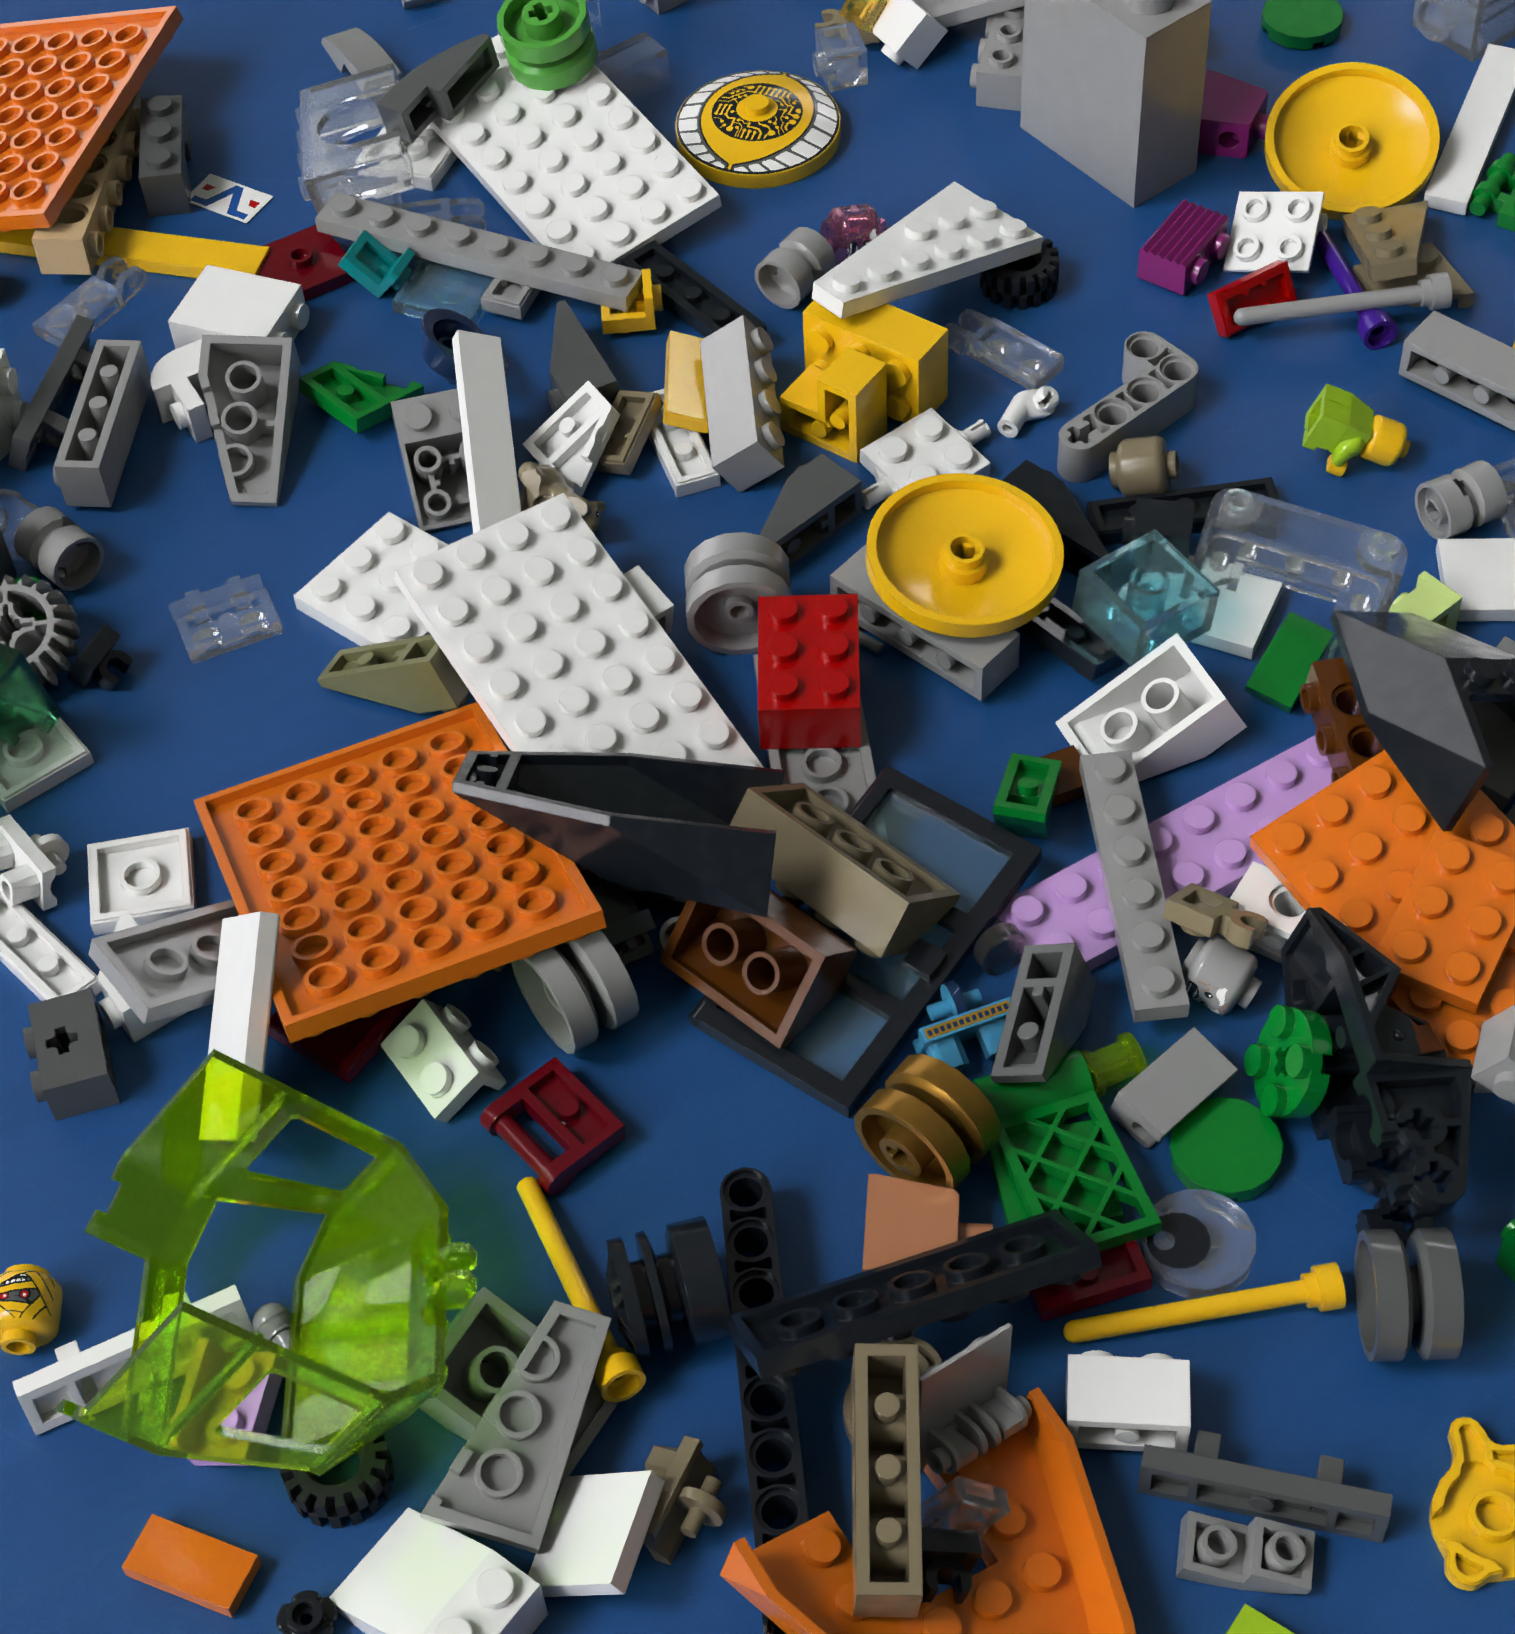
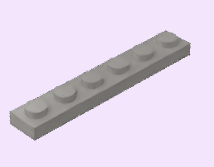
(1133, 887)

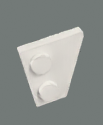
(575, 436)

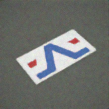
(229, 198)

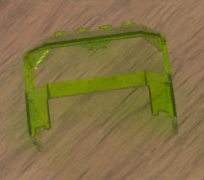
(362, 1305)

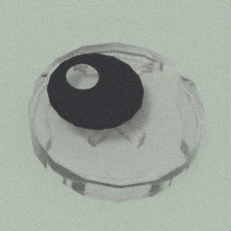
(1202, 1244)

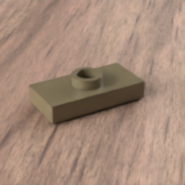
(637, 416)

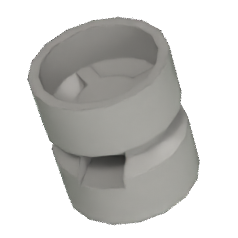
(790, 270)
(1461, 500)
(59, 548)

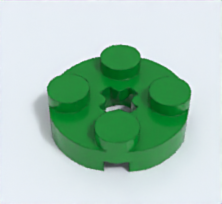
(1290, 1062)

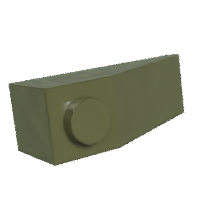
(398, 673)

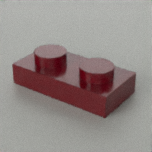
(1122, 1275)

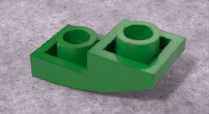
(1288, 661)

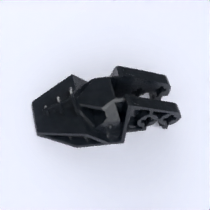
(1390, 1079)

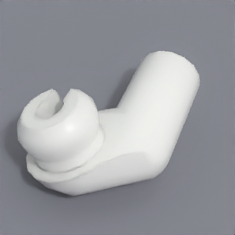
(1027, 406)

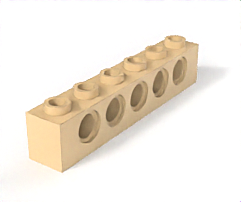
(79, 233)

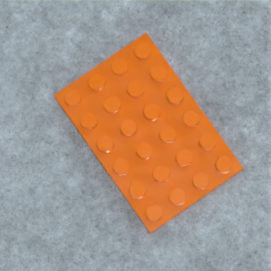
(1355, 857)

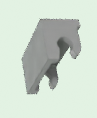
(1170, 1088)

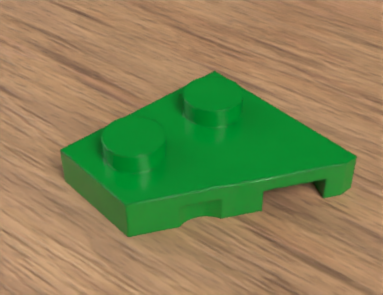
(354, 395)

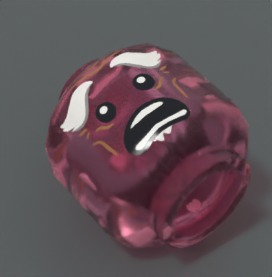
(851, 228)

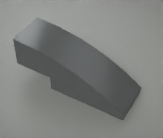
(438, 87)

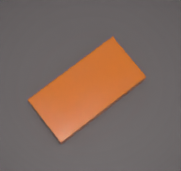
(192, 1565)

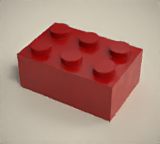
(808, 671)

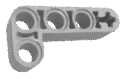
(1154, 394)

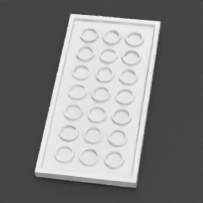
(576, 164)
(564, 644)

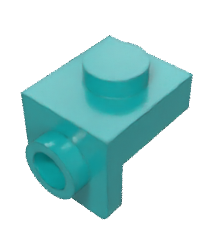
(376, 265)

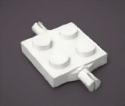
(921, 450)

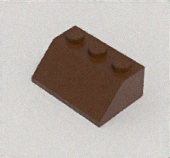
(760, 968)

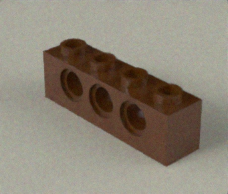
(1337, 716)

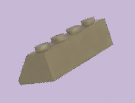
(845, 870)

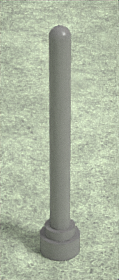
(1432, 291)

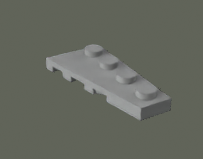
(518, 1452)

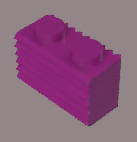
(1184, 248)

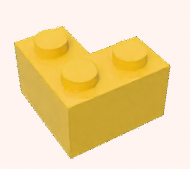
(840, 405)

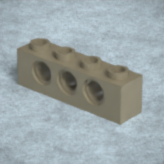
(886, 1481)

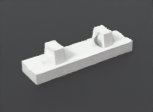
(74, 1372)

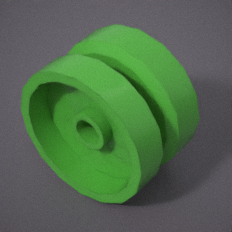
(547, 41)

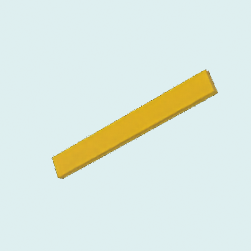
(158, 251)

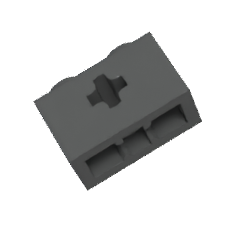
(71, 1055)

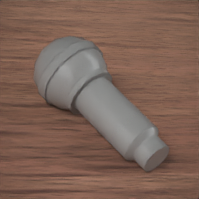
(274, 1323)

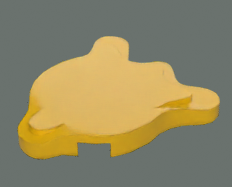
(1475, 1509)

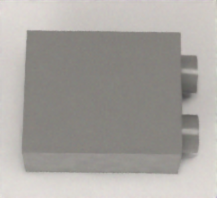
(1117, 88)

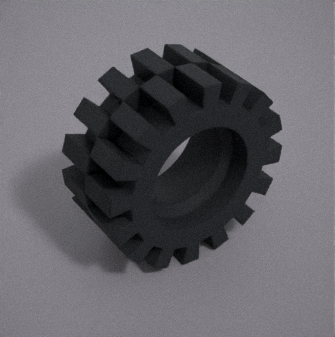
(1024, 286)
(347, 1497)

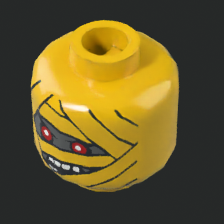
(28, 1308)

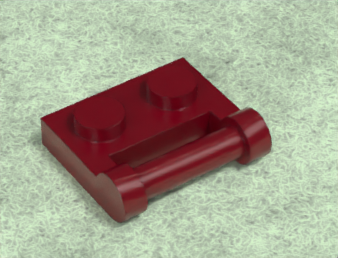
(566, 1113)

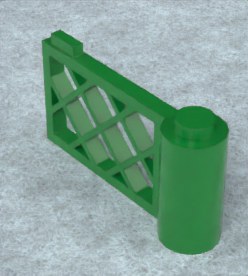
(1033, 1109)

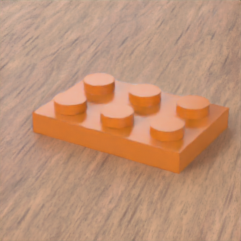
(1453, 921)

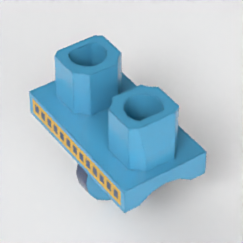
(944, 1037)

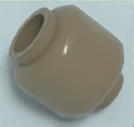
(1143, 466)

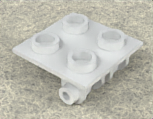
(1274, 229)

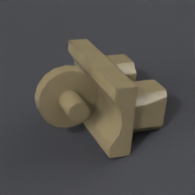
(685, 1499)

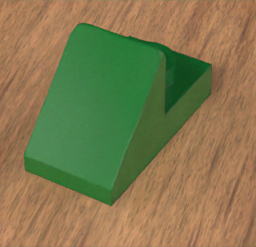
(1027, 795)

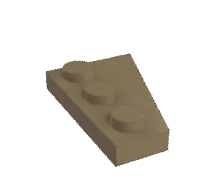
(1387, 238)

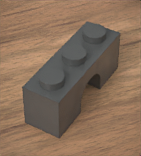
(163, 155)

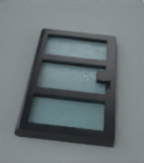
(888, 997)

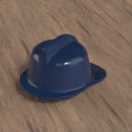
(439, 330)

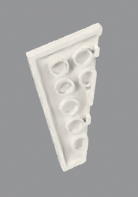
(931, 246)

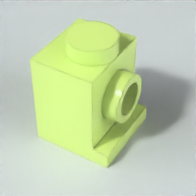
(1431, 601)

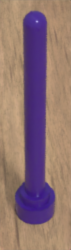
(1374, 325)

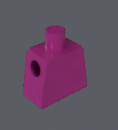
(1231, 116)

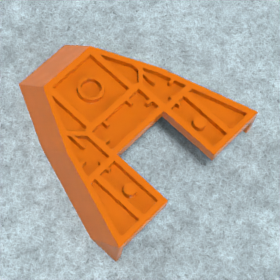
(1043, 1558)

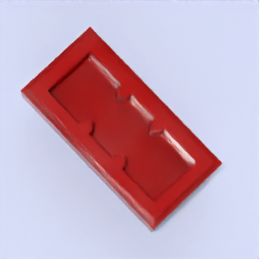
(1262, 287)

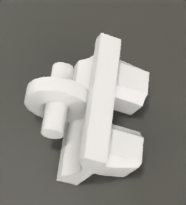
(30, 863)

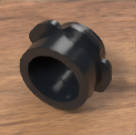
(305, 1603)

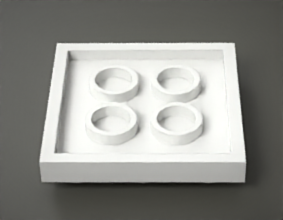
(359, 590)

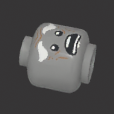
(1220, 975)

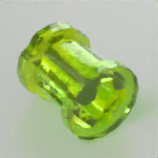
(1115, 1062)

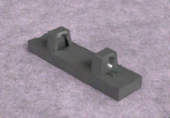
(40, 420)
(1265, 1493)

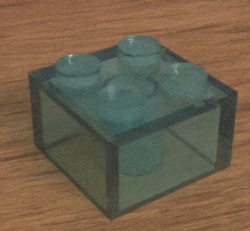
(1144, 597)

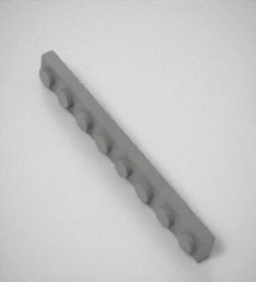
(483, 251)

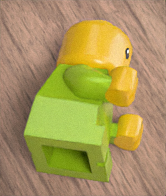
(1349, 429)

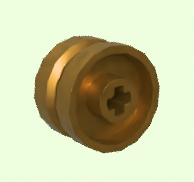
(927, 1123)

